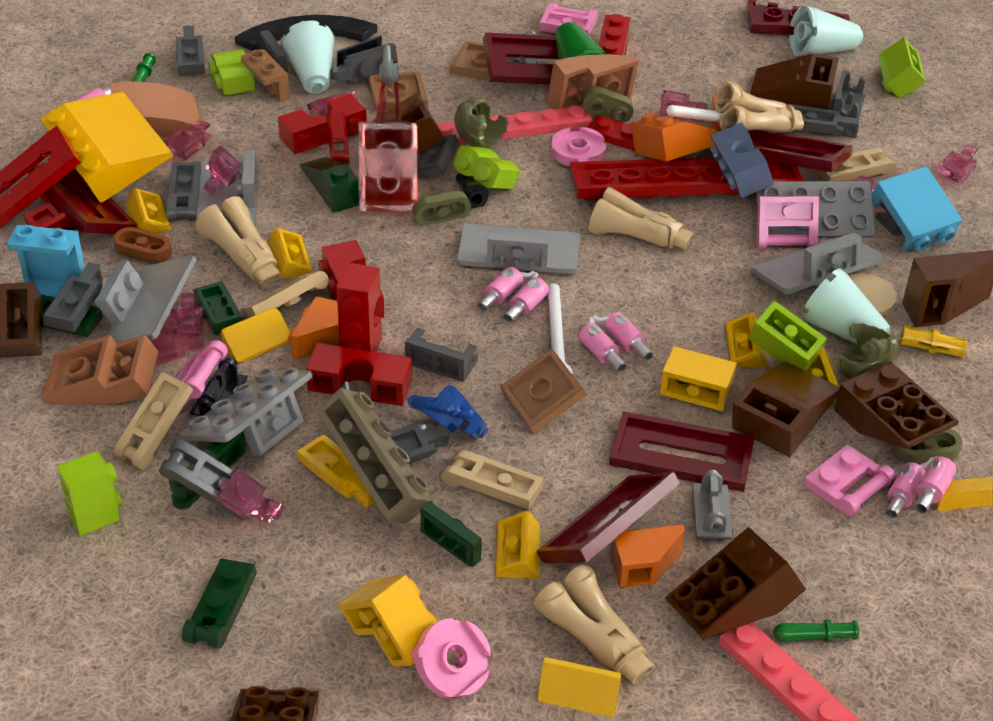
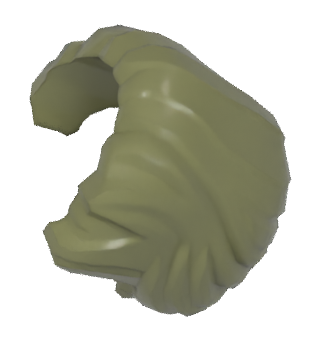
(475, 126)
(872, 350)

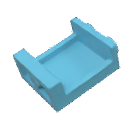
(918, 208)
(47, 256)

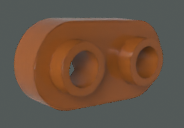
(142, 244)

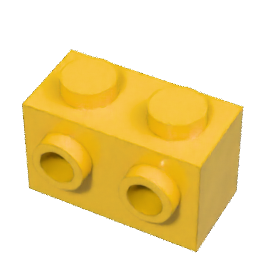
(700, 376)

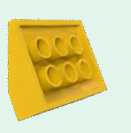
(110, 141)

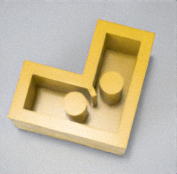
(391, 613)

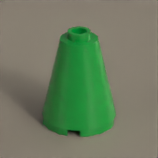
(574, 41)

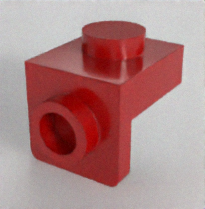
(47, 217)

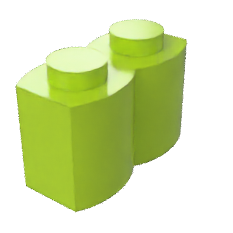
(230, 73)
(486, 167)

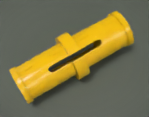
(933, 341)

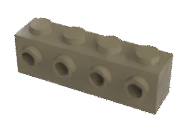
(374, 455)

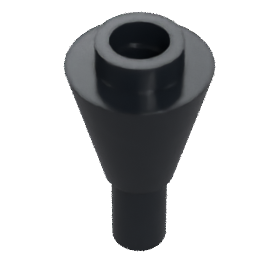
(474, 191)

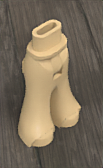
(755, 111)
(624, 216)
(249, 252)
(587, 616)

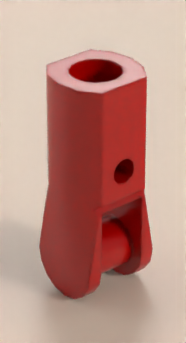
(338, 134)

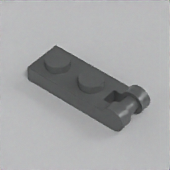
(183, 190)
(204, 476)

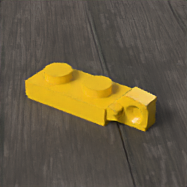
(332, 466)

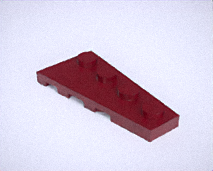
(773, 19)

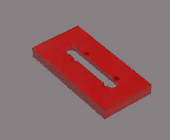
(60, 163)

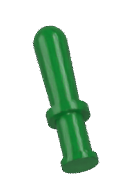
(144, 68)
(810, 631)

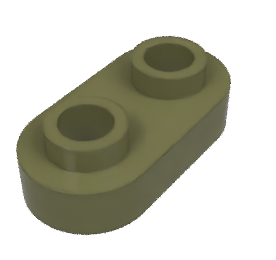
(609, 104)
(441, 208)
(921, 453)

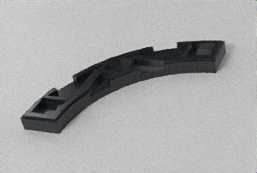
(340, 26)

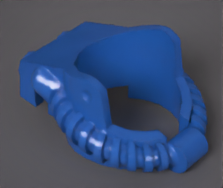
(451, 411)

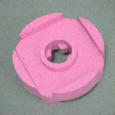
(578, 146)
(432, 662)

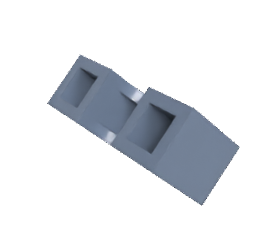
(739, 161)

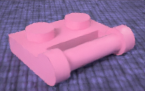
(556, 16)
(787, 212)
(200, 366)
(843, 472)

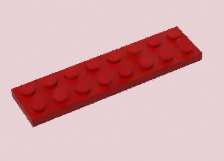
(662, 178)

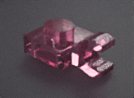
(679, 99)
(187, 142)
(959, 166)
(223, 170)
(186, 317)
(244, 496)

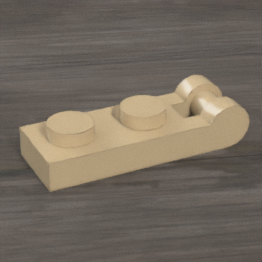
(861, 163)
(287, 294)
(152, 420)
(493, 479)

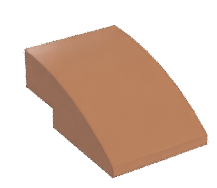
(577, 74)
(161, 105)
(102, 372)

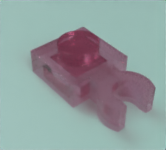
(321, 104)
(173, 347)

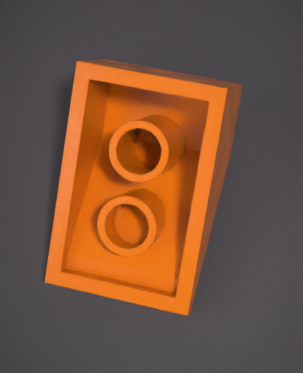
(669, 138)

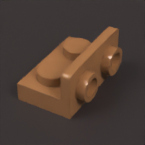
(268, 73)

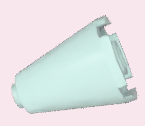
(822, 32)
(310, 54)
(839, 305)

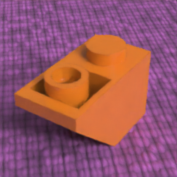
(316, 326)
(645, 554)

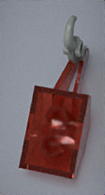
(388, 152)

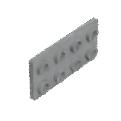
(243, 187)
(843, 206)
(519, 248)
(816, 263)
(143, 301)
(260, 408)

